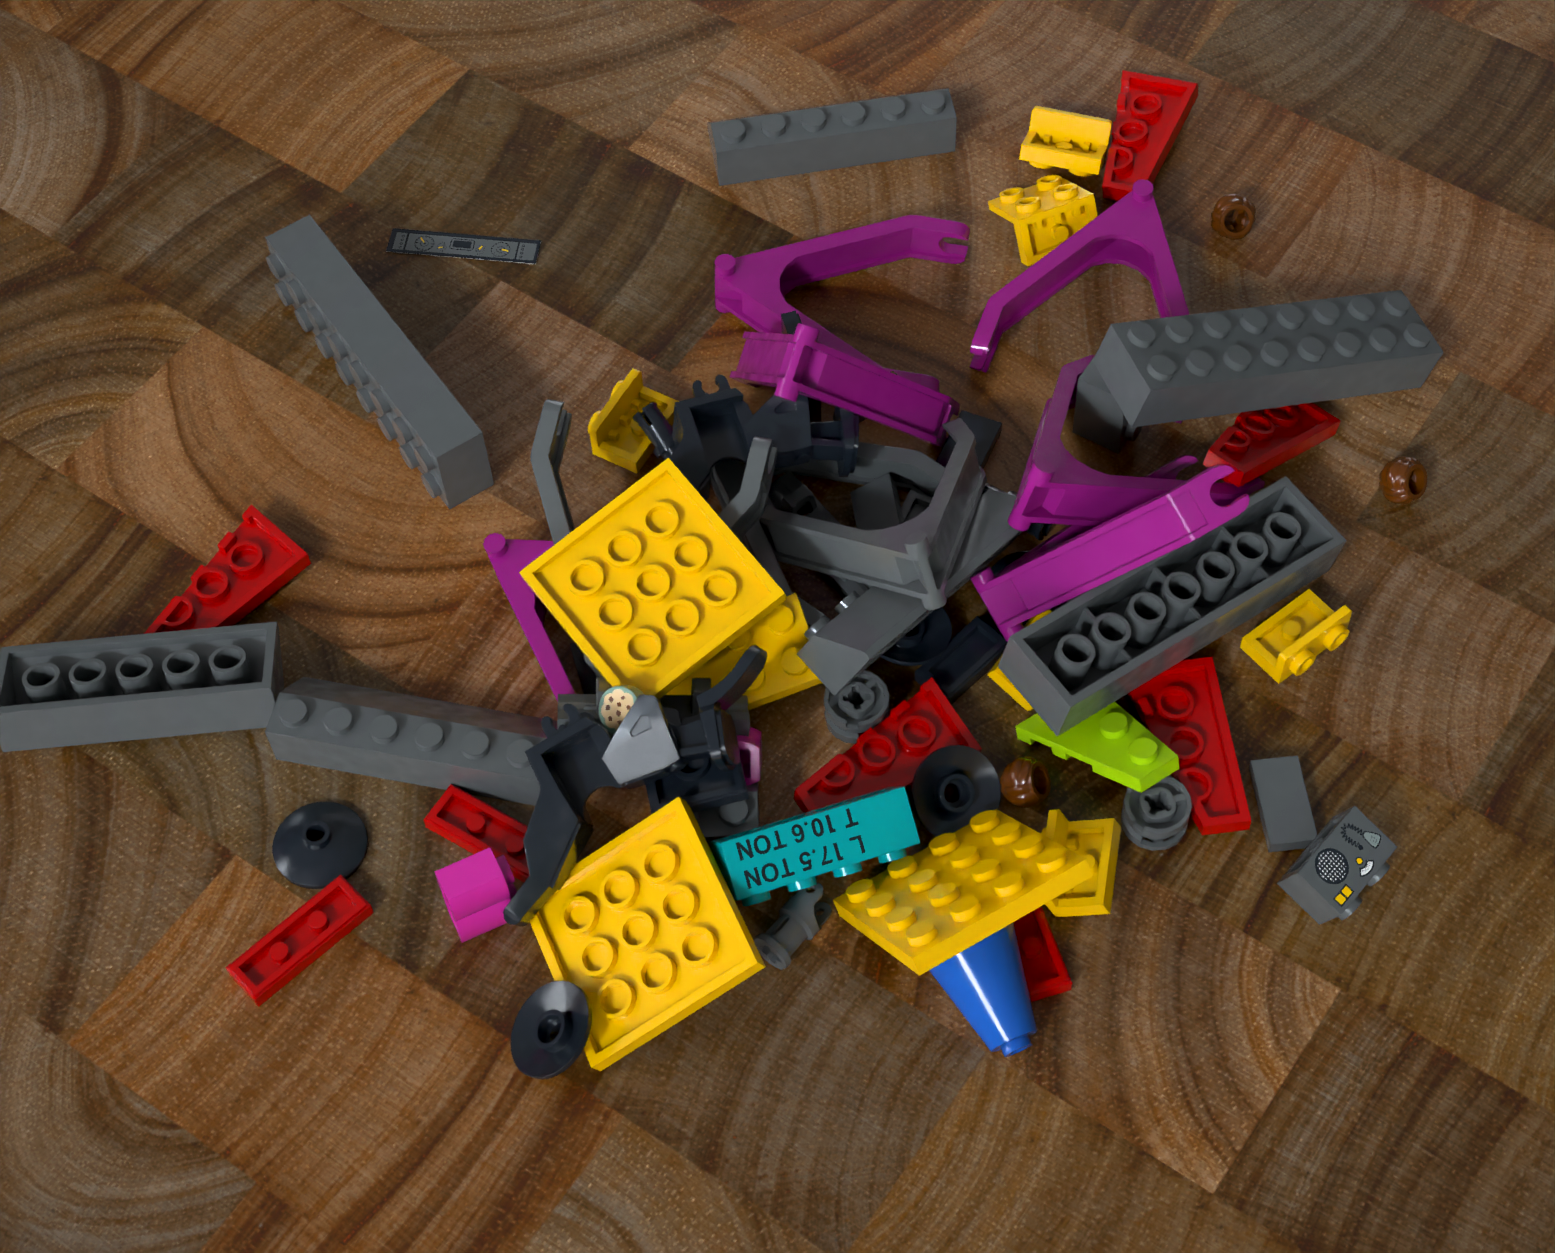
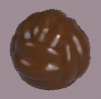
(1233, 216)
(1403, 480)
(1025, 782)

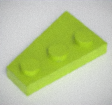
(1110, 743)

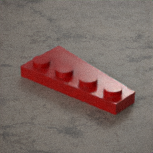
(1144, 129)
(1268, 439)
(237, 579)
(1190, 718)
(889, 751)

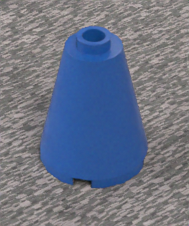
(991, 991)

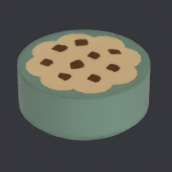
(616, 704)

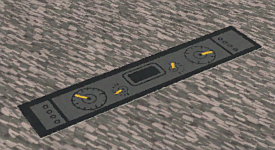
(463, 246)

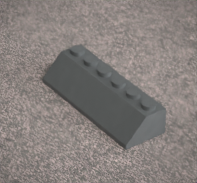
(833, 136)
(880, 617)
(139, 686)
(406, 739)

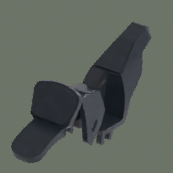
(723, 428)
(588, 757)

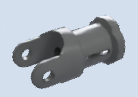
(795, 924)

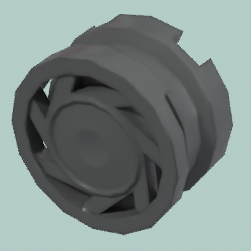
(856, 707)
(1157, 814)

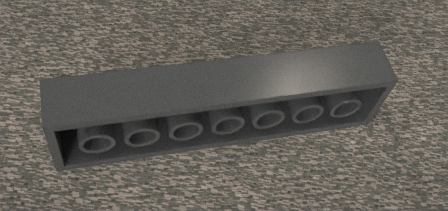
(1265, 357)
(380, 363)
(1169, 607)

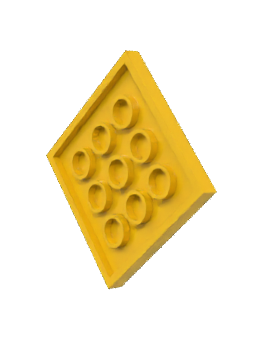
(653, 584)
(960, 889)
(646, 932)

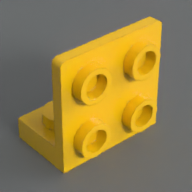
(1044, 214)

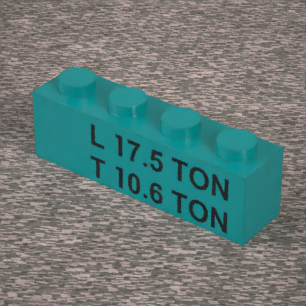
(816, 843)

